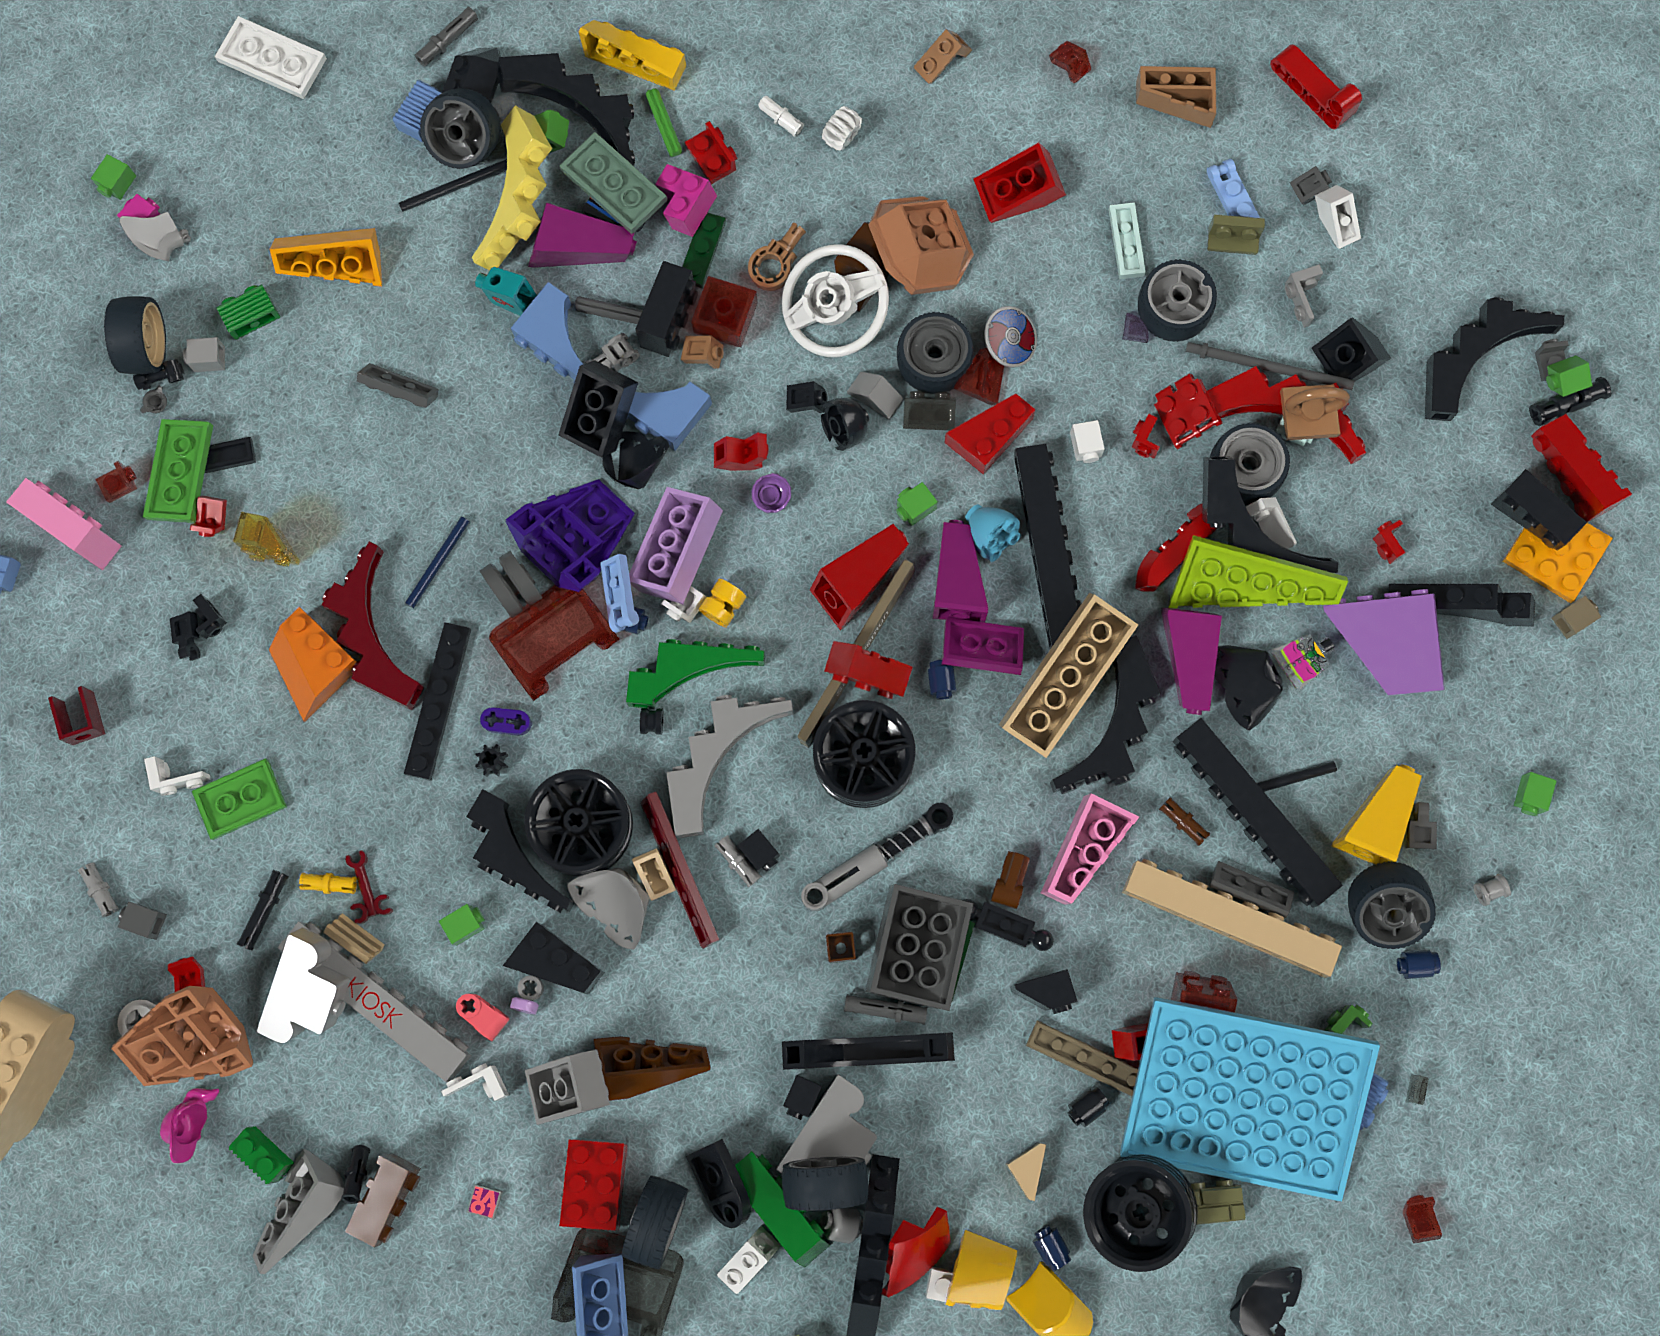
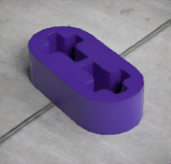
(506, 715)

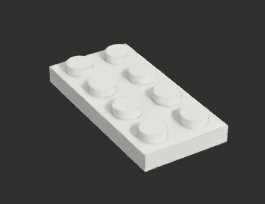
(270, 57)

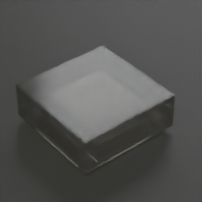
(1417, 1089)

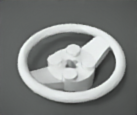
(846, 292)

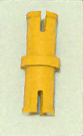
(328, 883)

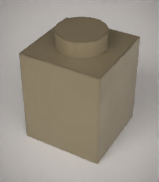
(1576, 617)

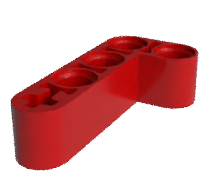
(1315, 88)

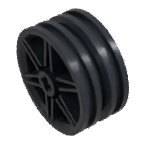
(840, 727)
(556, 793)
(1113, 1239)

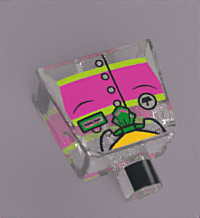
(1301, 661)

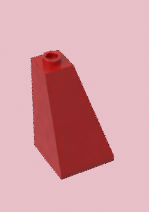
(852, 578)

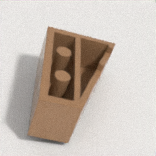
(1179, 92)

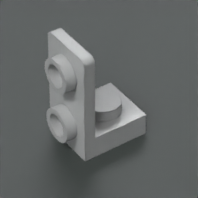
(1294, 287)

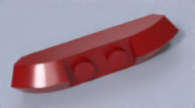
(1159, 566)

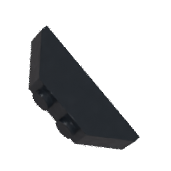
(475, 72)

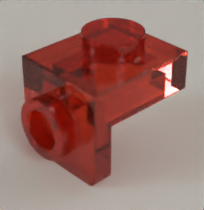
(1072, 59)
(1421, 1219)

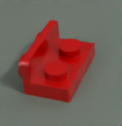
(712, 154)

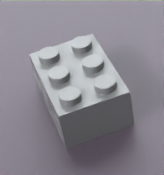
(567, 1087)

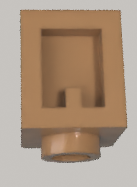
(702, 350)

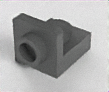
(1310, 184)
(1548, 354)

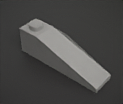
(308, 1200)

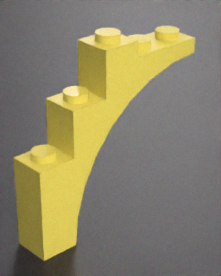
(523, 184)

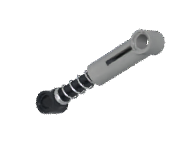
(874, 859)

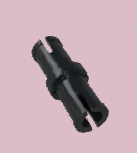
(355, 1174)

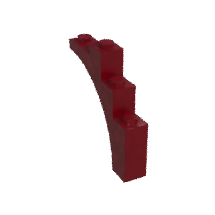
(359, 635)

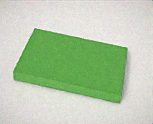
(239, 799)

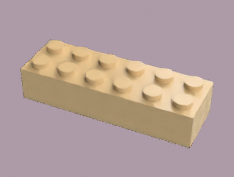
(1068, 674)

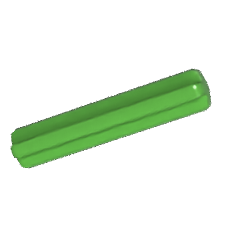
(663, 122)

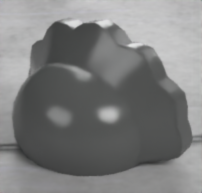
(154, 401)

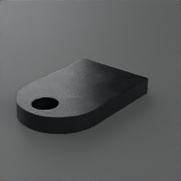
(721, 1184)

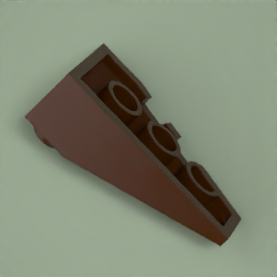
(640, 1068)

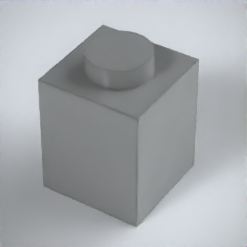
(205, 354)

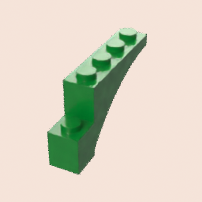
(681, 663)

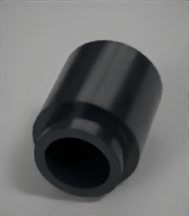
(1088, 1107)

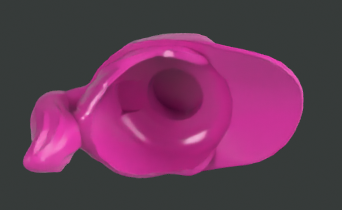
(185, 1122)

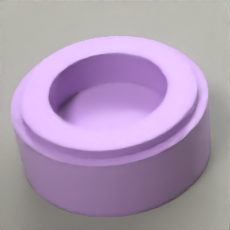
(524, 1005)

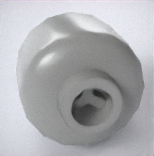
(842, 1224)

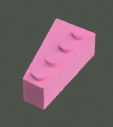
(64, 522)
(1089, 841)

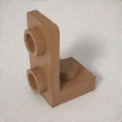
(940, 55)

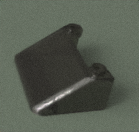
(647, 1290)

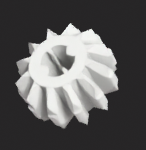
(841, 128)

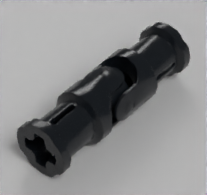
(1559, 405)

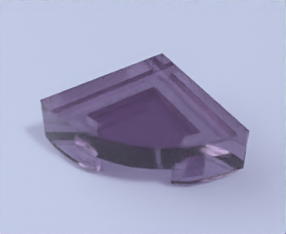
(1134, 329)

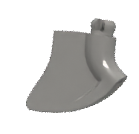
(154, 235)

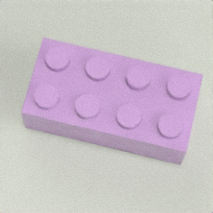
(674, 545)

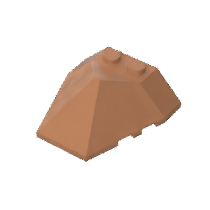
(185, 1037)

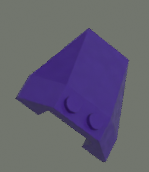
(571, 533)

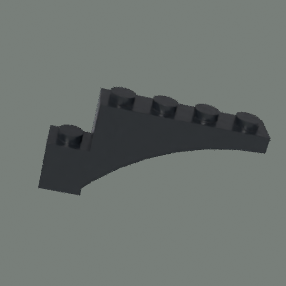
(1477, 602)
(504, 854)

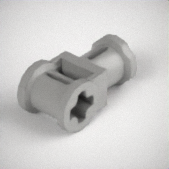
(613, 353)

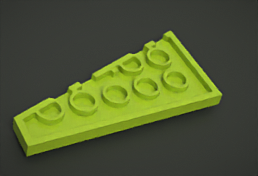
(1243, 578)

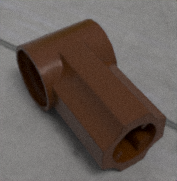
(1009, 885)

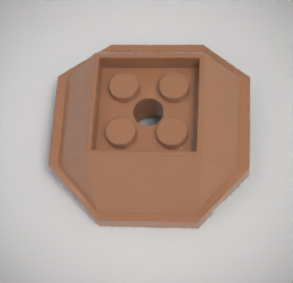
(921, 243)

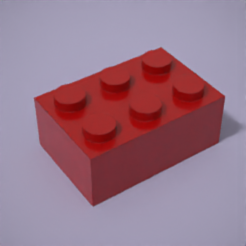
(593, 1185)

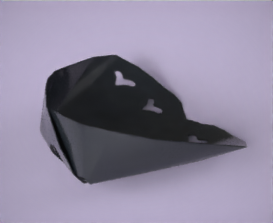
(636, 462)
(1248, 680)
(1261, 1303)

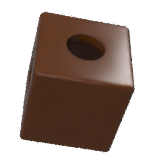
(845, 938)

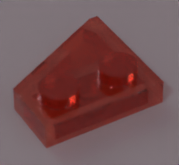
(982, 378)

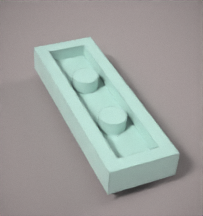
(1127, 240)

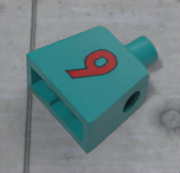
(506, 289)

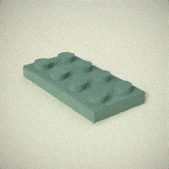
(613, 183)

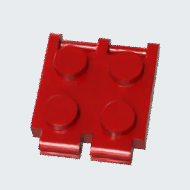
(1186, 409)

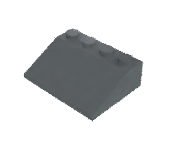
(919, 947)

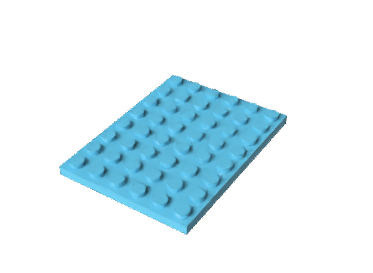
(1249, 1098)

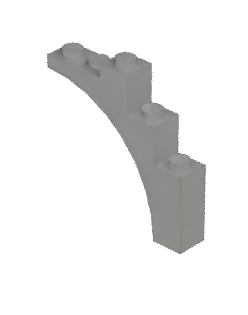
(707, 750)

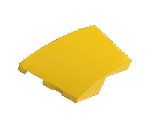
(981, 1273)

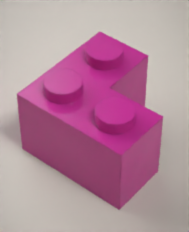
(687, 197)

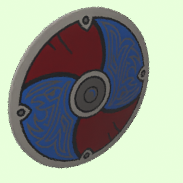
(1010, 336)

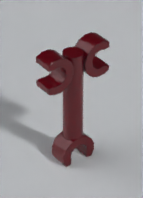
(372, 905)

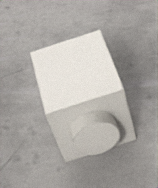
(1087, 441)

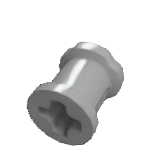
(1492, 889)

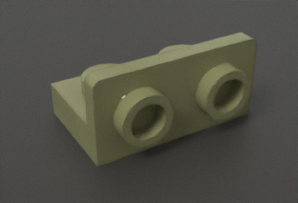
(1235, 234)

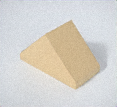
(654, 874)
(1027, 1169)

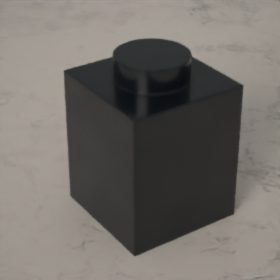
(759, 851)
(801, 1097)

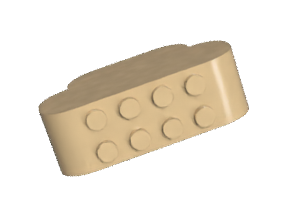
(32, 1061)

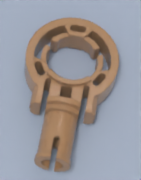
(772, 251)

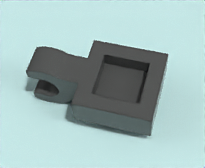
(1421, 832)

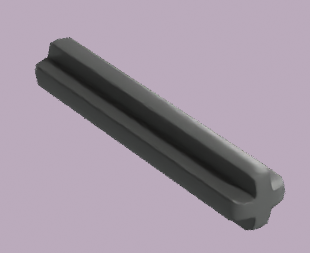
(607, 310)

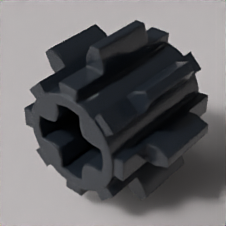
(498, 762)

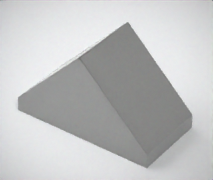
(876, 393)

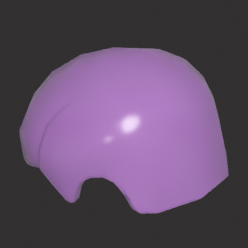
(771, 493)

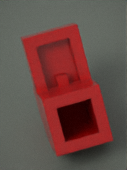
(741, 454)

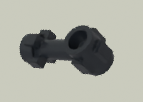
(172, 371)

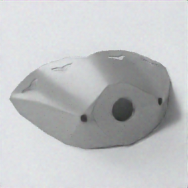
(617, 902)

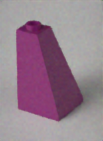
(578, 239)
(959, 579)
(1193, 654)

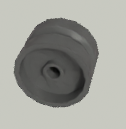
(509, 585)

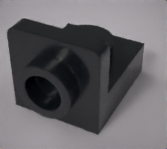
(806, 397)
(212, 618)

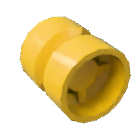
(722, 603)

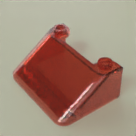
(549, 636)

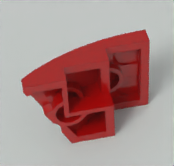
(915, 1251)

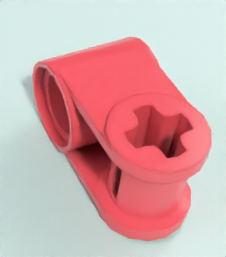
(486, 1017)

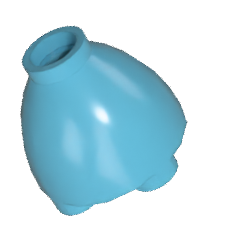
(992, 530)

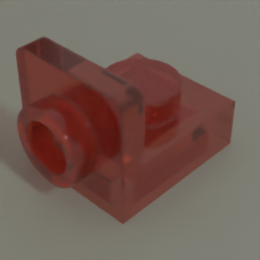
(117, 482)

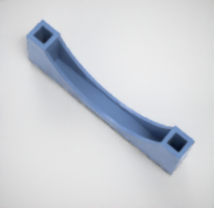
(662, 414)

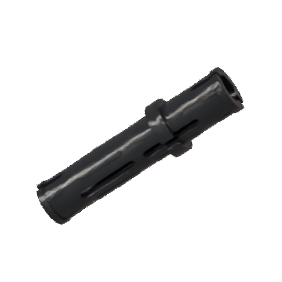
(262, 910)

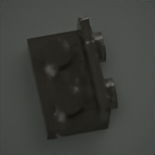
(929, 411)

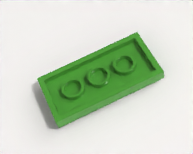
(178, 470)

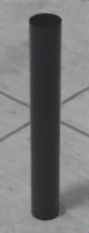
(1298, 776)

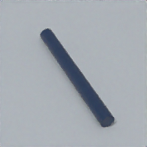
(437, 562)

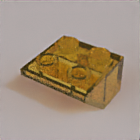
(263, 540)

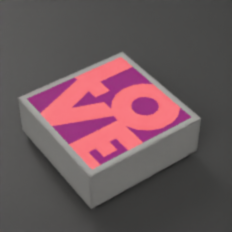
(484, 1201)

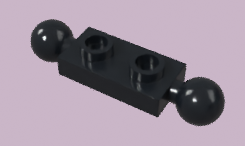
(1009, 926)

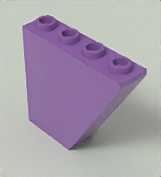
(1394, 639)

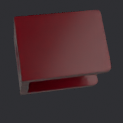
(63, 725)

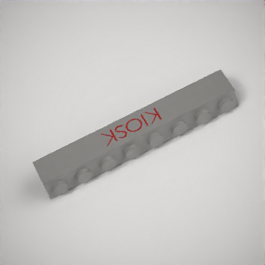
(392, 1015)

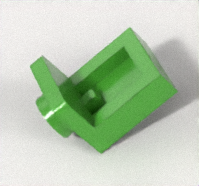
(1340, 1020)

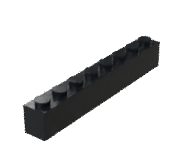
(1047, 538)
(1256, 813)

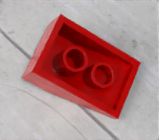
(1020, 184)

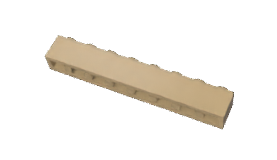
(1232, 919)

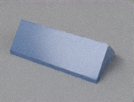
(600, 1295)

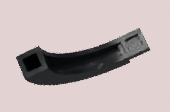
(868, 1051)

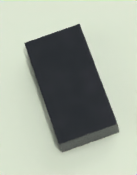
(230, 454)

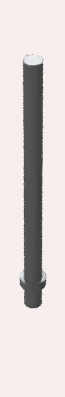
(1205, 350)

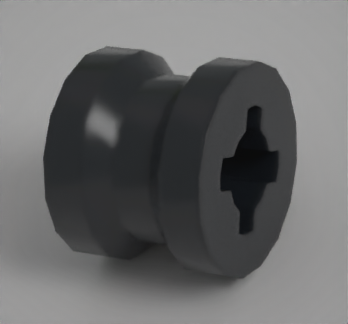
(651, 721)

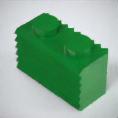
(248, 311)
(261, 1155)

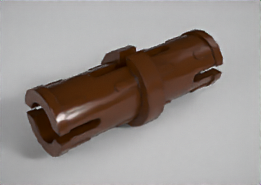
(1184, 821)

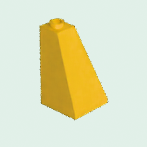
(1382, 819)

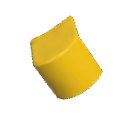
(1051, 1306)

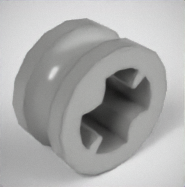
(522, 987)

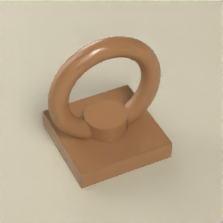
(1312, 411)

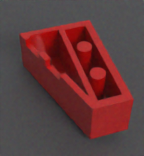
(990, 432)
(867, 669)

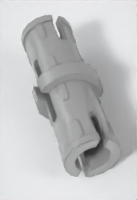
(737, 861)
(98, 889)

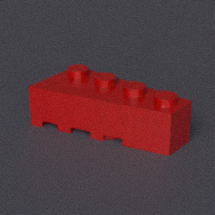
(1578, 469)

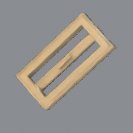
(354, 938)

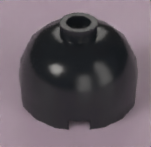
(847, 418)

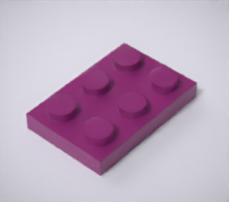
(983, 646)

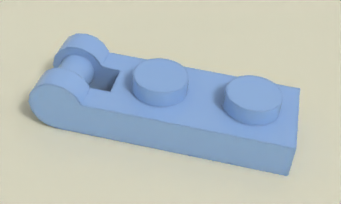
(1231, 191)
(618, 593)

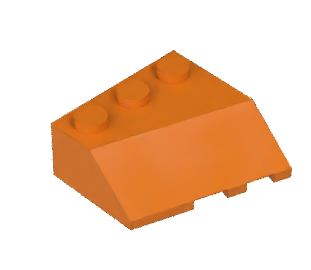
(309, 662)

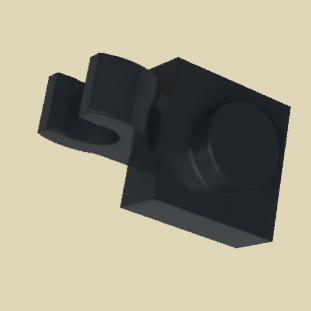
(184, 633)

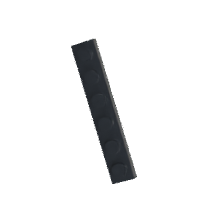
(437, 701)

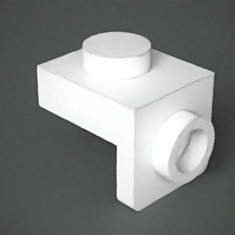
(688, 609)

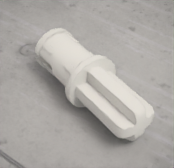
(781, 116)

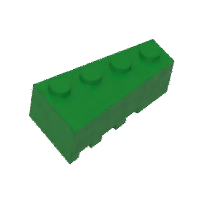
(791, 1227)

